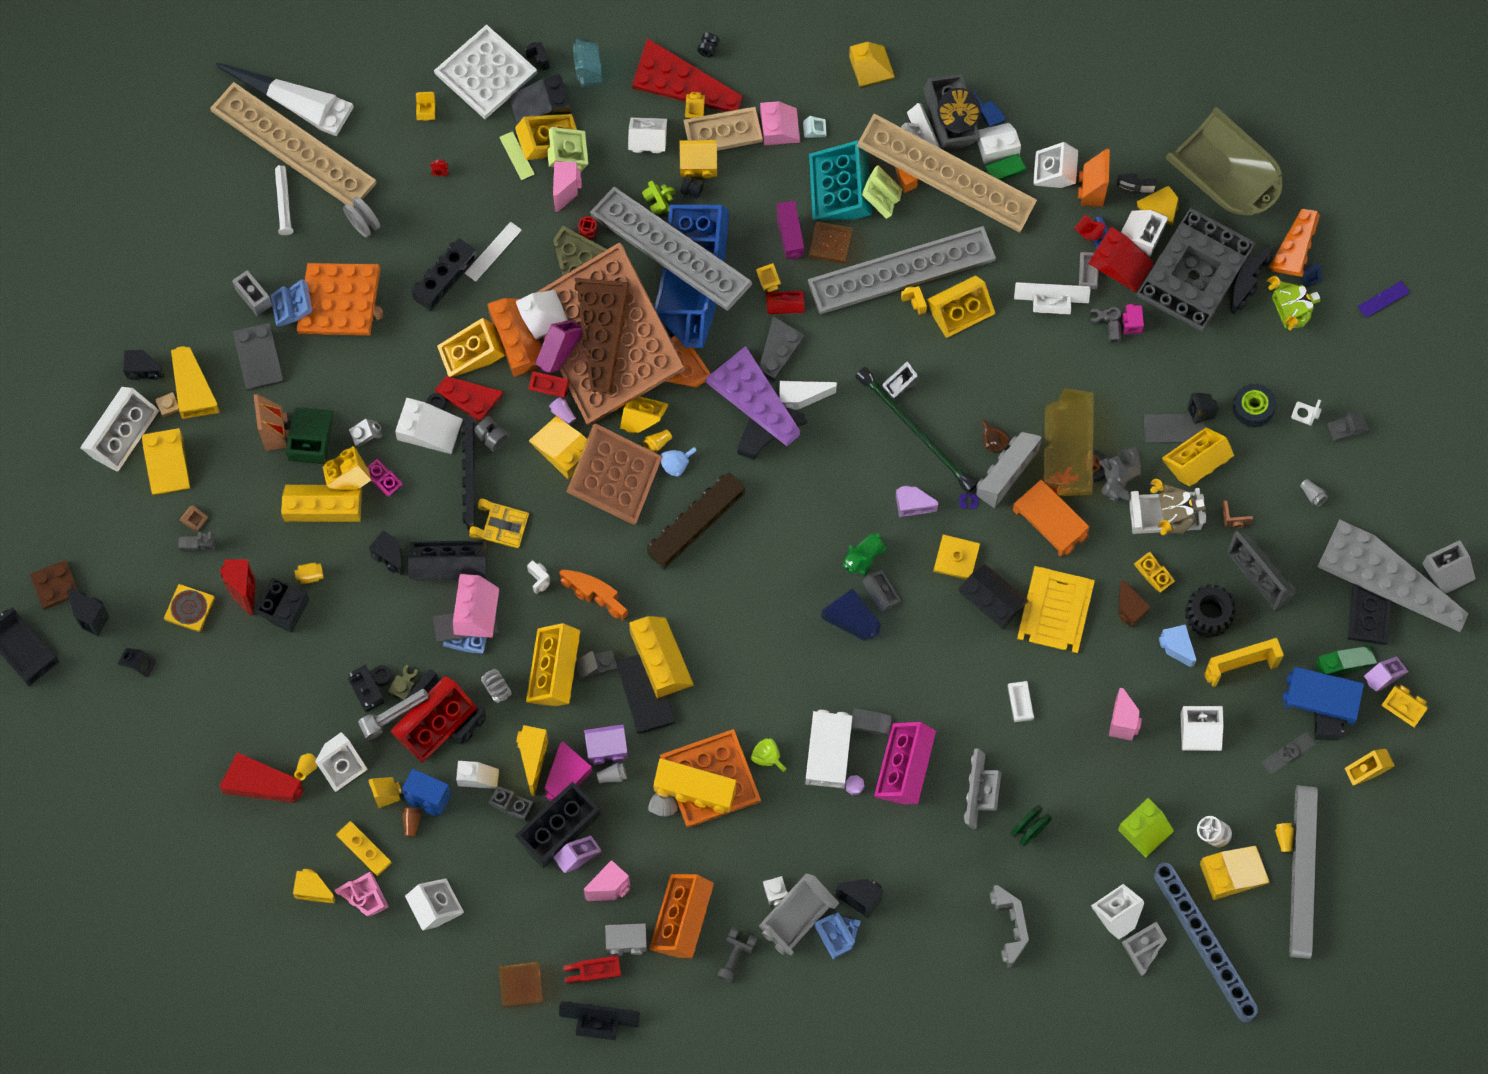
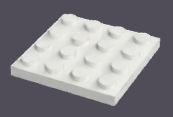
(485, 71)

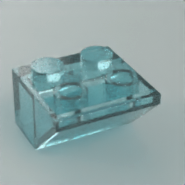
(587, 62)

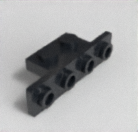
(598, 1020)

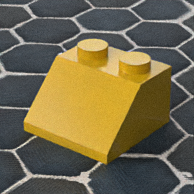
(698, 158)

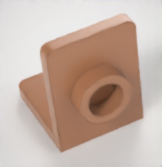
(1236, 522)

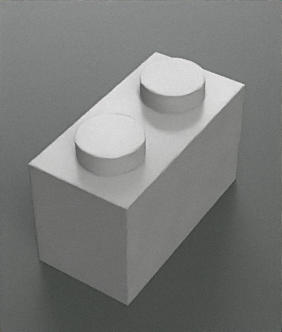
(252, 293)
(626, 939)

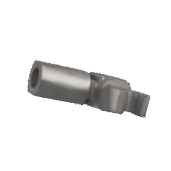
(1112, 317)
(204, 541)

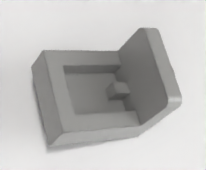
(365, 432)

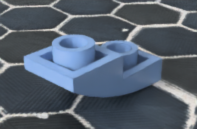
(471, 644)

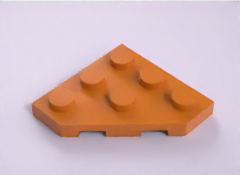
(695, 371)

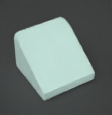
(814, 127)

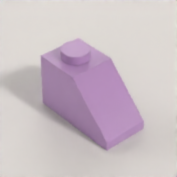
(914, 501)
(1385, 673)
(577, 853)

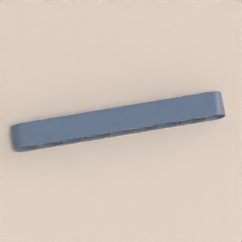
(1206, 952)

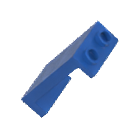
(1323, 694)

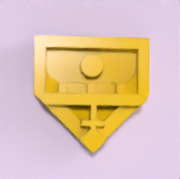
(1162, 202)

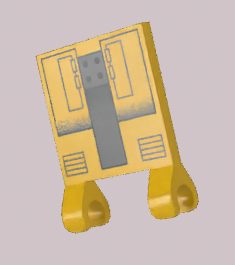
(502, 526)

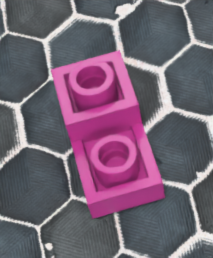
(383, 479)

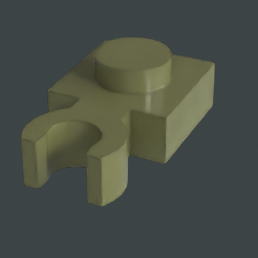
(402, 685)

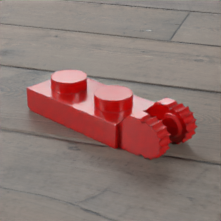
(594, 970)

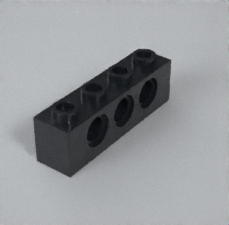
(431, 297)

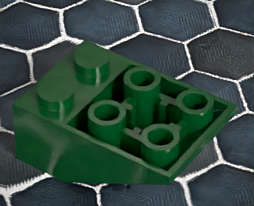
(309, 435)

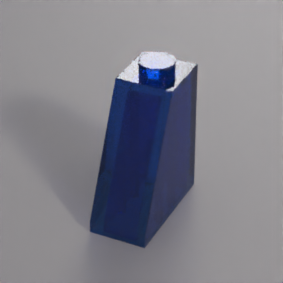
(852, 616)

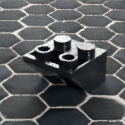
(282, 604)
(88, 612)

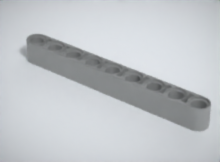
(1303, 872)

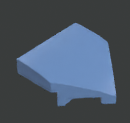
(837, 933)

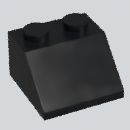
(860, 895)

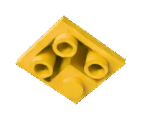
(346, 471)

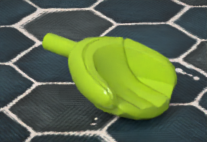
(767, 753)

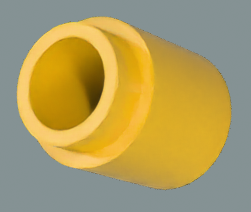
(309, 573)

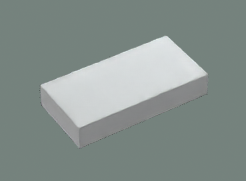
(1020, 701)

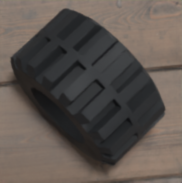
(1210, 625)

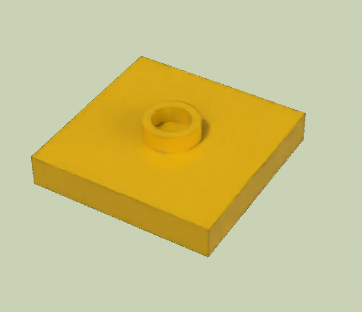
(956, 557)

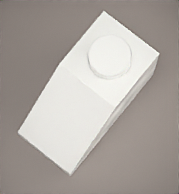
(476, 775)

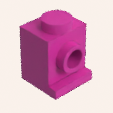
(1133, 319)

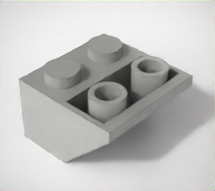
(1450, 567)

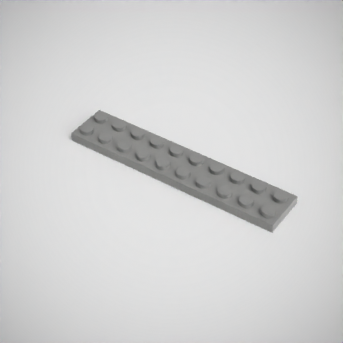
(671, 248)
(901, 270)

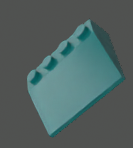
(838, 183)

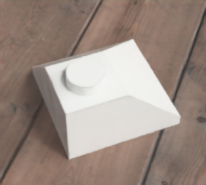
(540, 311)
(340, 762)
(1119, 911)

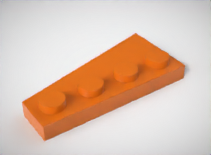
(1293, 250)

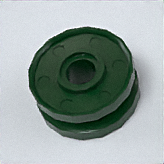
(1031, 825)

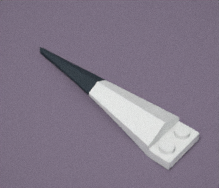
(314, 106)

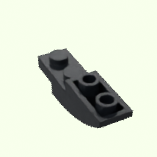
(1247, 278)

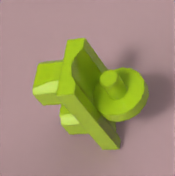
(653, 192)

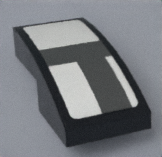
(1131, 183)

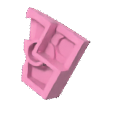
(364, 894)

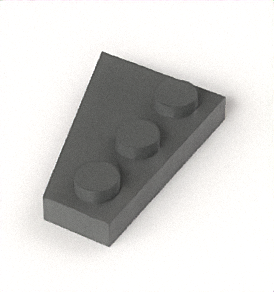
(779, 348)

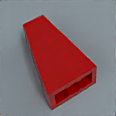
(257, 780)

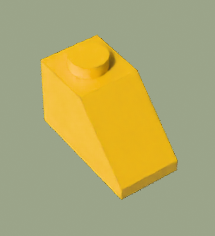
(1369, 766)
(385, 791)
(311, 887)

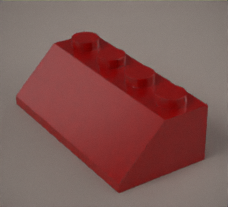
(434, 719)

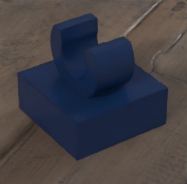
(1311, 274)

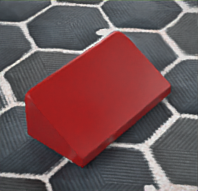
(785, 302)

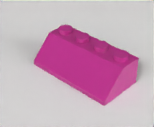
(905, 763)

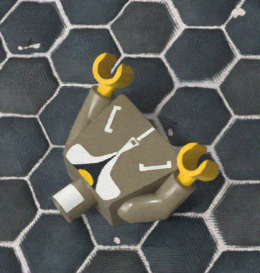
(1176, 507)

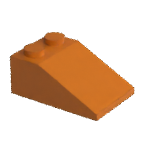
(1094, 180)

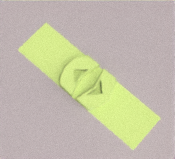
(516, 155)

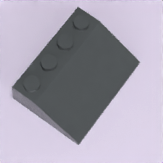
(1260, 571)

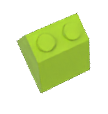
(1146, 828)

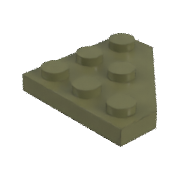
(574, 249)

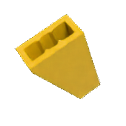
(191, 386)

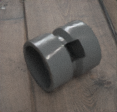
(493, 435)

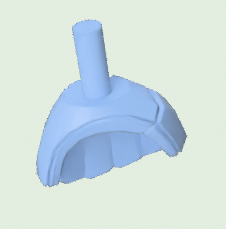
(676, 461)

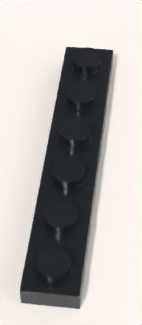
(469, 465)

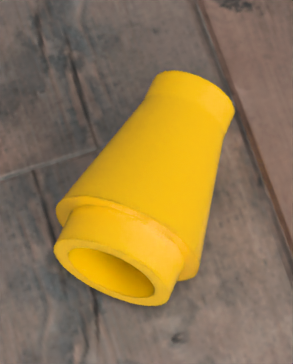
(657, 441)
(305, 766)
(1285, 836)

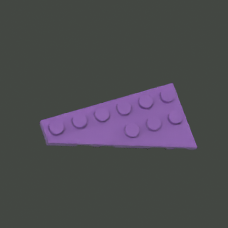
(749, 390)

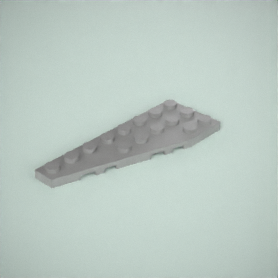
(1376, 567)

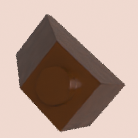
(1131, 606)

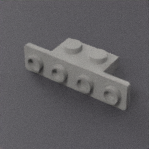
(983, 789)

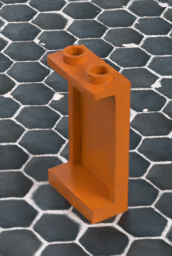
(1052, 517)

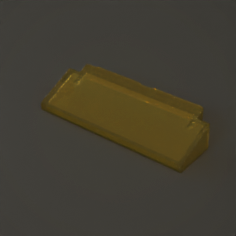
(1070, 434)

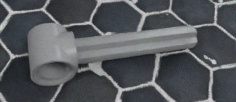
(373, 725)

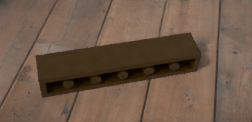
(695, 520)

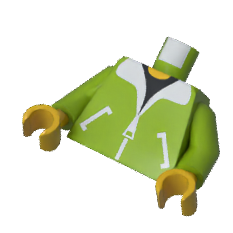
(1292, 302)

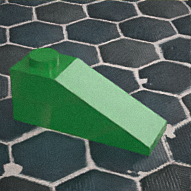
(1345, 661)

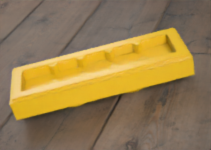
(363, 848)

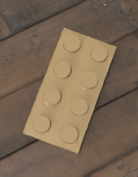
(728, 128)

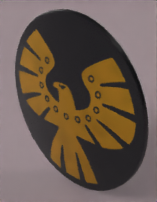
(959, 110)

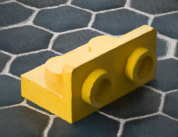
(1405, 705)

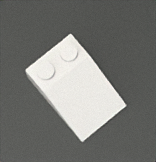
(428, 426)

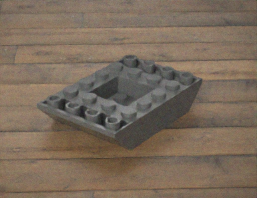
(1198, 248)

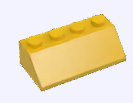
(320, 504)
(660, 655)
(553, 665)
(694, 786)

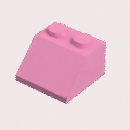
(779, 123)
(566, 183)
(1125, 717)
(608, 884)

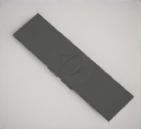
(1288, 753)

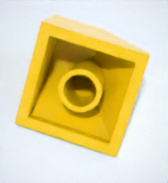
(870, 63)
(642, 414)

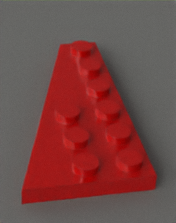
(674, 78)

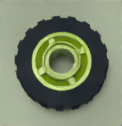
(1254, 394)

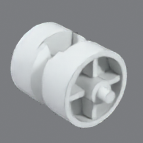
(1214, 831)

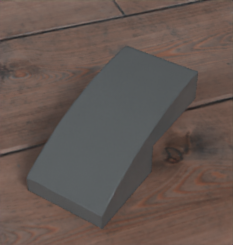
(871, 721)

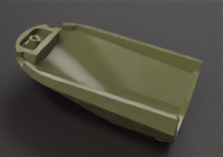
(1229, 166)

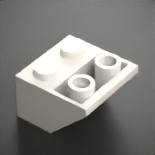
(1145, 229)
(1201, 728)

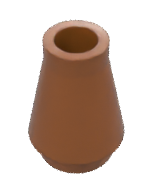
(411, 820)

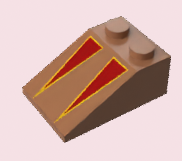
(271, 423)

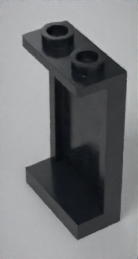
(23, 648)
(465, 730)

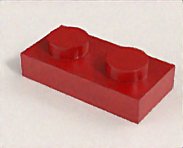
(549, 384)

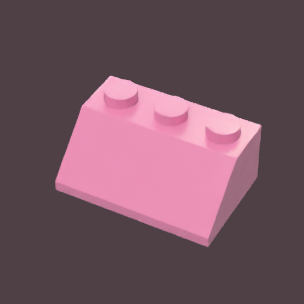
(475, 607)

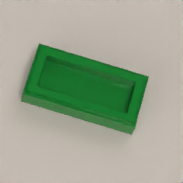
(1006, 167)

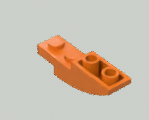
(589, 587)

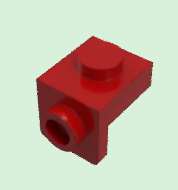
(1089, 229)

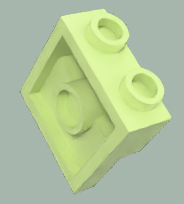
(567, 146)

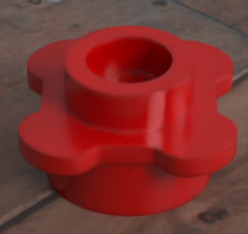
(439, 168)

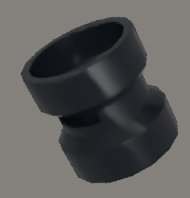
(708, 45)
(692, 187)

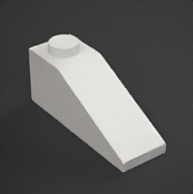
(800, 394)

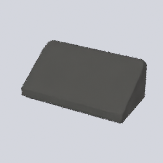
(881, 591)

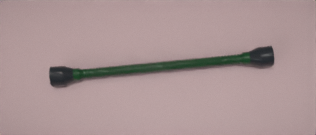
(966, 481)

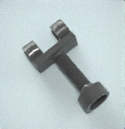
(726, 974)

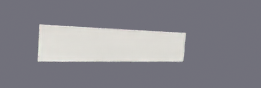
(493, 251)

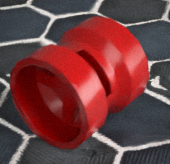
(588, 227)

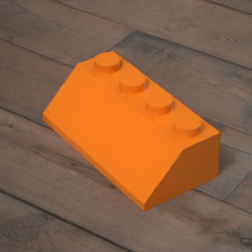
(515, 336)
(681, 915)

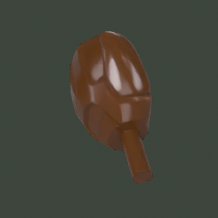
(994, 438)

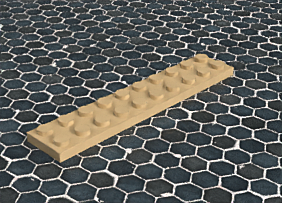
(292, 145)
(946, 173)

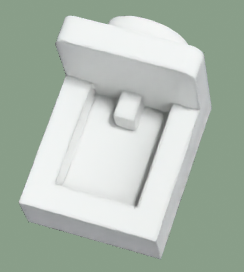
(539, 572)

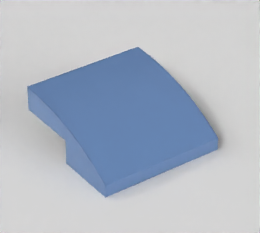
(291, 303)

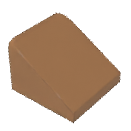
(193, 518)

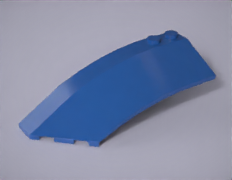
(679, 304)

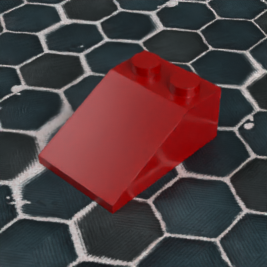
(1121, 260)

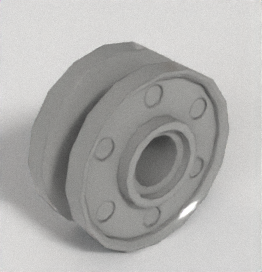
(361, 217)

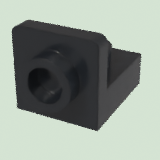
(538, 51)

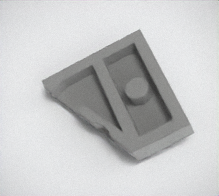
(1144, 946)

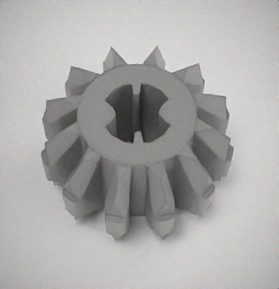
(496, 685)

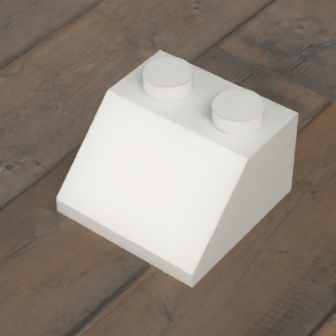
(647, 135)
(998, 143)
(1056, 166)
(434, 903)

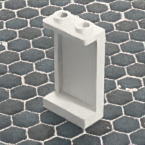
(1147, 512)
(828, 749)

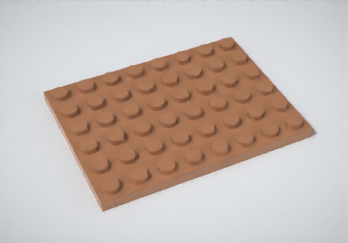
(645, 349)

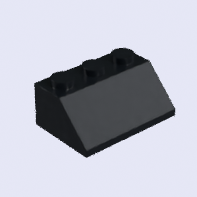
(993, 596)

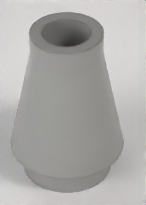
(1315, 494)
(614, 773)

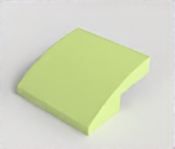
(882, 191)

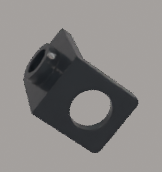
(132, 659)

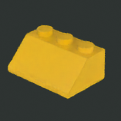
(961, 306)
(1198, 456)

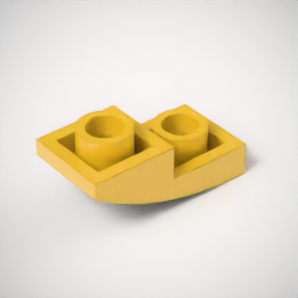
(1153, 572)

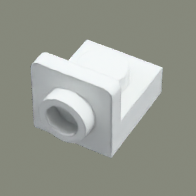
(775, 890)

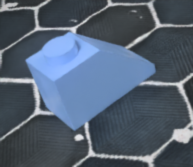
(1178, 645)

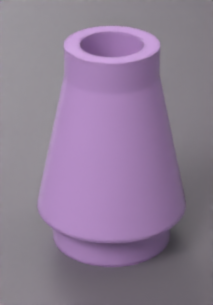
(562, 410)

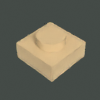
(167, 405)

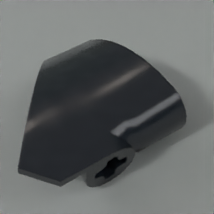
(756, 437)

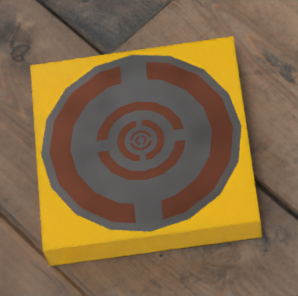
(189, 608)

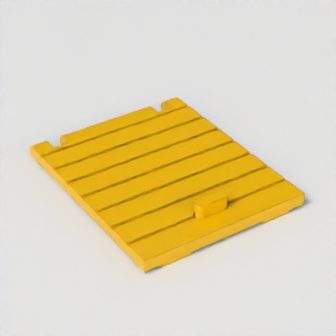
(1056, 609)

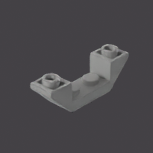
(1002, 900)

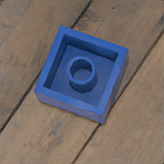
(426, 792)

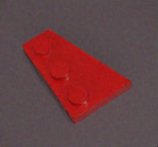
(469, 397)

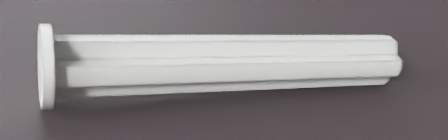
(283, 201)

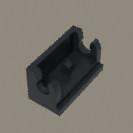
(365, 688)

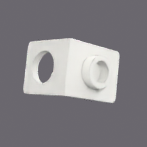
(1313, 412)

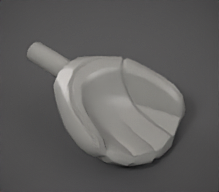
(663, 805)

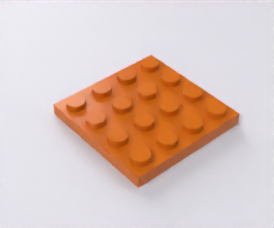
(340, 299)
(720, 756)

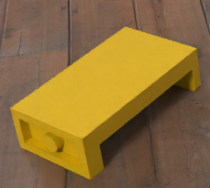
(1265, 650)

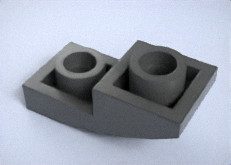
(511, 803)

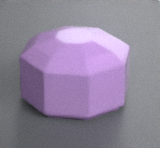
(854, 785)

